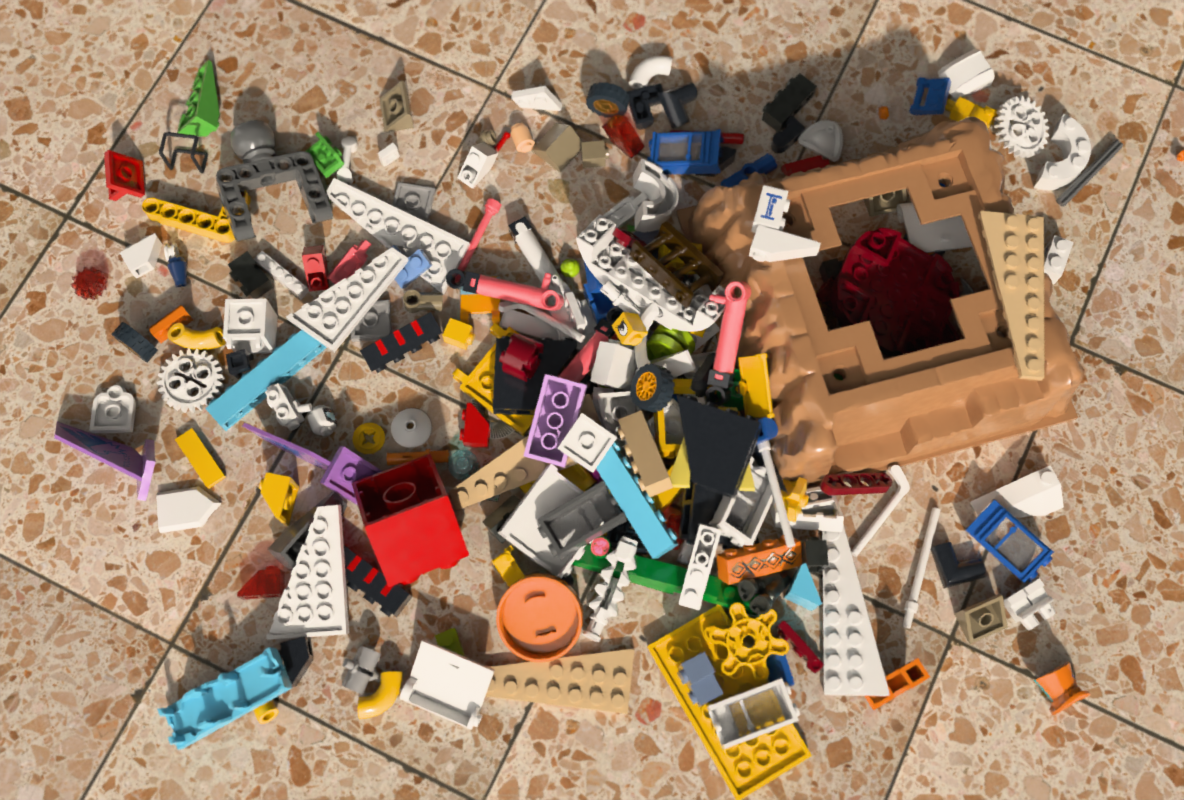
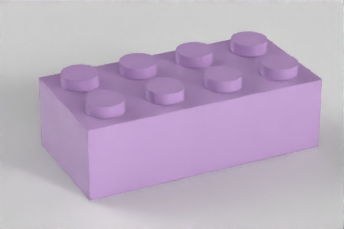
(554, 416)

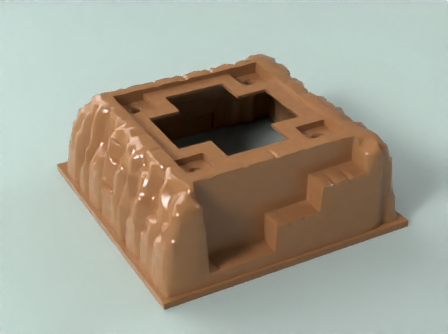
(900, 405)

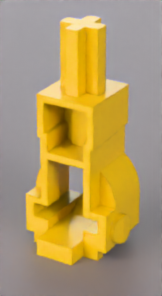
(964, 108)
(507, 567)

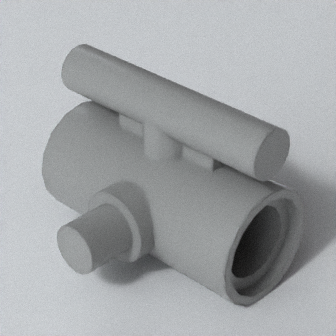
(361, 670)

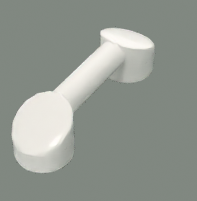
(349, 145)

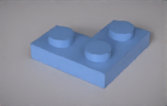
(417, 265)

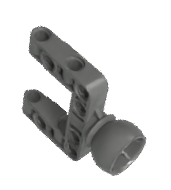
(255, 145)

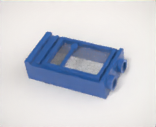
(686, 152)
(1010, 542)

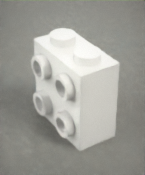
(614, 365)

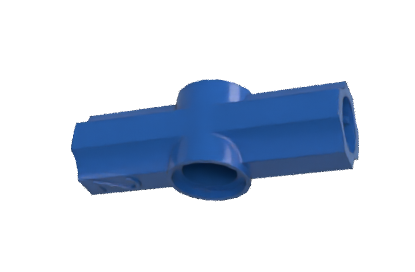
(762, 165)

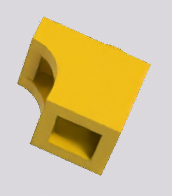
(795, 498)

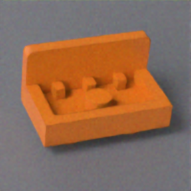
(161, 327)

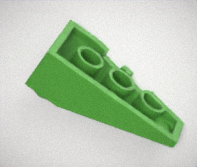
(202, 105)

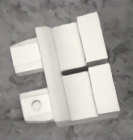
(1028, 601)

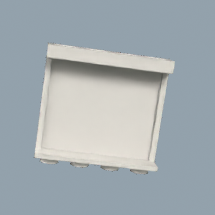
(521, 529)

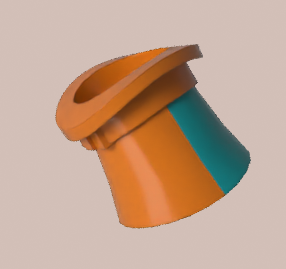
(1061, 688)

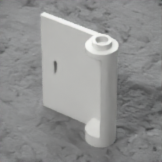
(933, 236)
(448, 685)

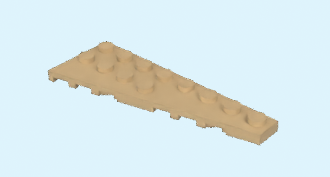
(1017, 261)
(508, 470)
(579, 681)

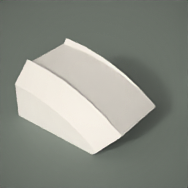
(968, 74)

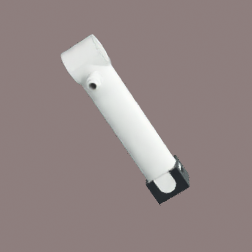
(523, 236)

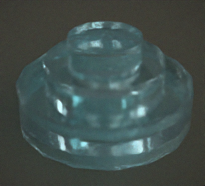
(462, 464)

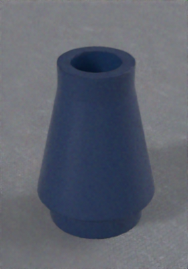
(178, 270)

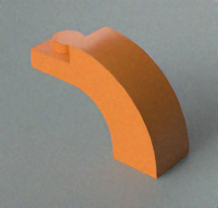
(901, 680)

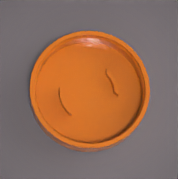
(539, 617)

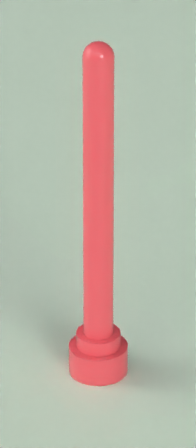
(491, 208)

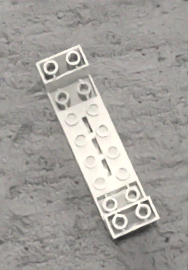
(612, 262)

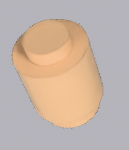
(522, 137)

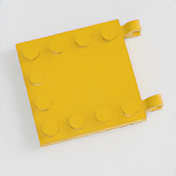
(480, 384)

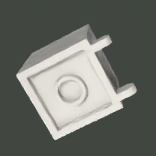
(250, 325)

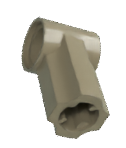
(425, 301)

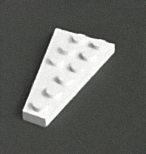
(344, 304)

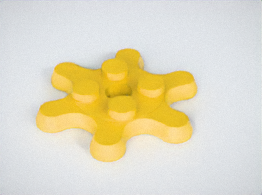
(763, 645)

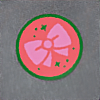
(600, 547)

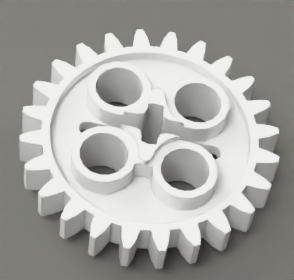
(1021, 127)
(181, 396)

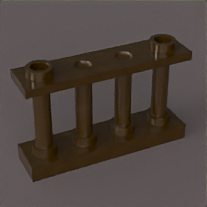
(688, 253)

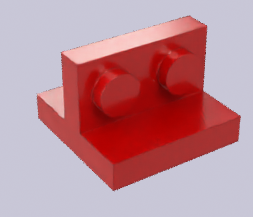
(123, 175)

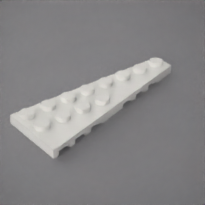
(402, 229)
(850, 647)

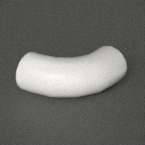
(648, 68)

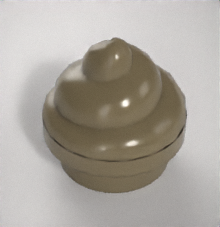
(488, 137)

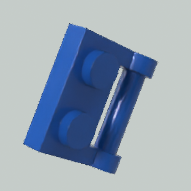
(935, 99)

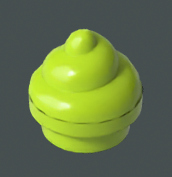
(570, 268)

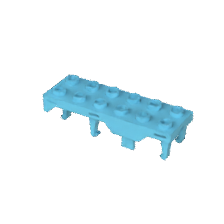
(226, 698)

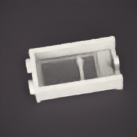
(744, 516)
(753, 713)

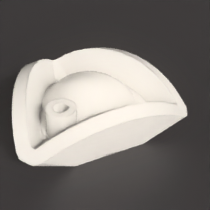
(824, 139)

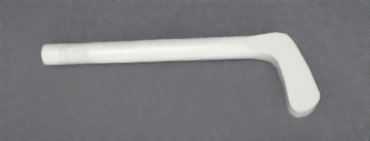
(507, 305)
(903, 488)

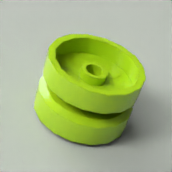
(667, 342)

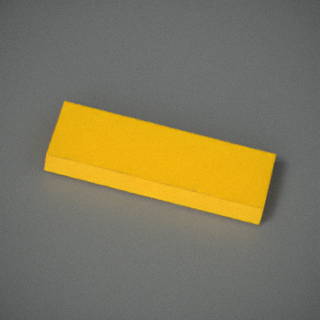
(200, 458)

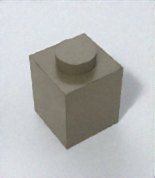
(594, 154)

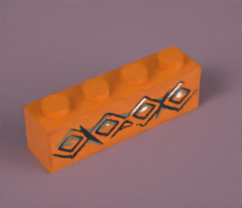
(758, 560)

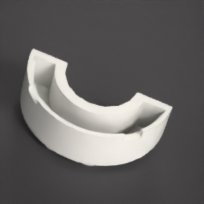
(1076, 151)
(661, 193)

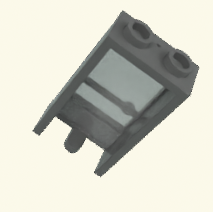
(580, 520)

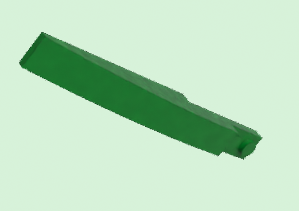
(666, 578)

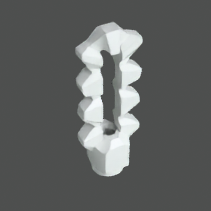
(624, 553)

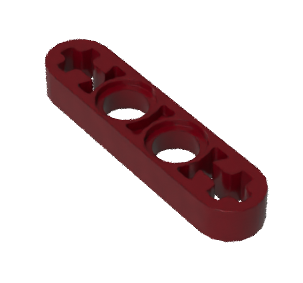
(834, 483)

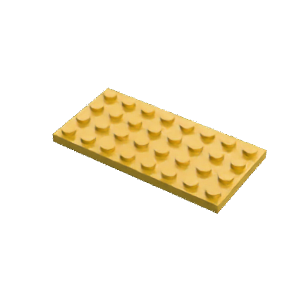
(746, 764)

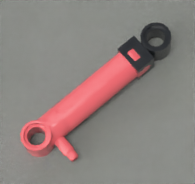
(506, 289)
(586, 357)
(723, 373)

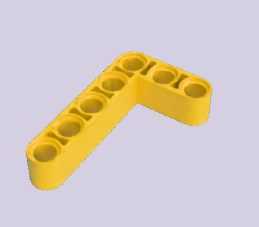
(197, 224)

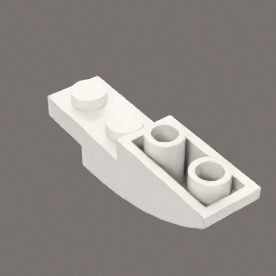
(699, 566)

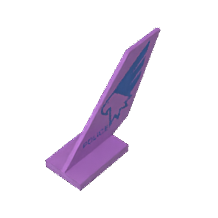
(113, 454)
(340, 472)

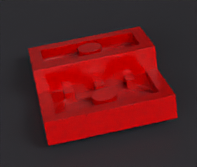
(804, 165)

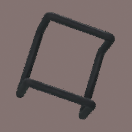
(193, 152)

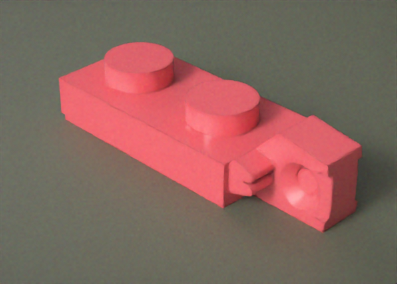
(350, 262)

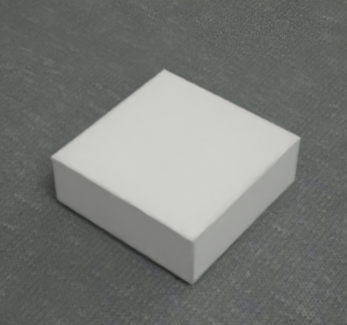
(388, 154)

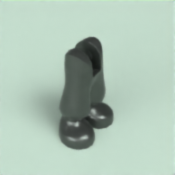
(767, 586)

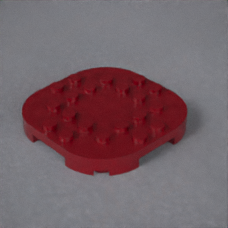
(896, 290)

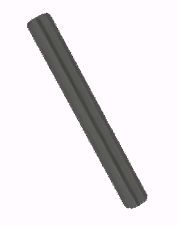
(1089, 173)

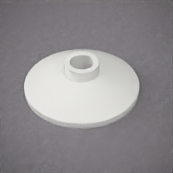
(411, 437)

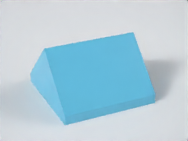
(803, 590)

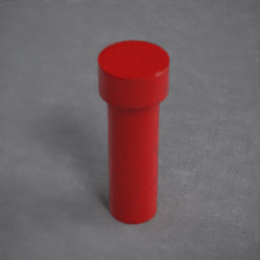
(506, 135)

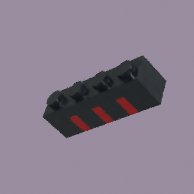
(400, 342)
(374, 585)

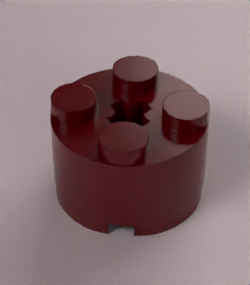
(521, 357)

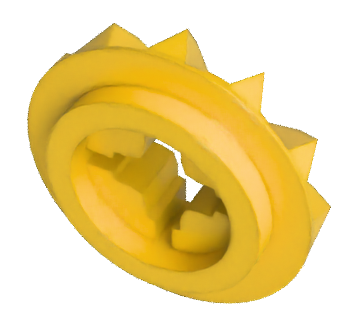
(368, 429)

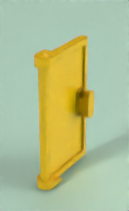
(758, 399)

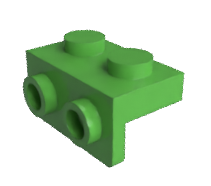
(324, 156)

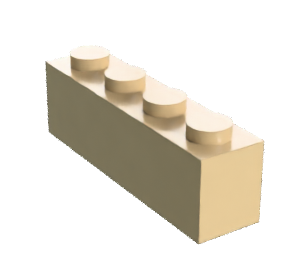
(645, 454)

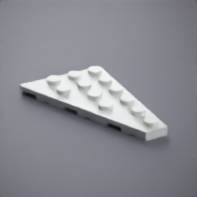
(317, 589)

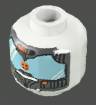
(322, 420)

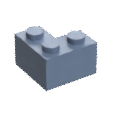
(700, 679)

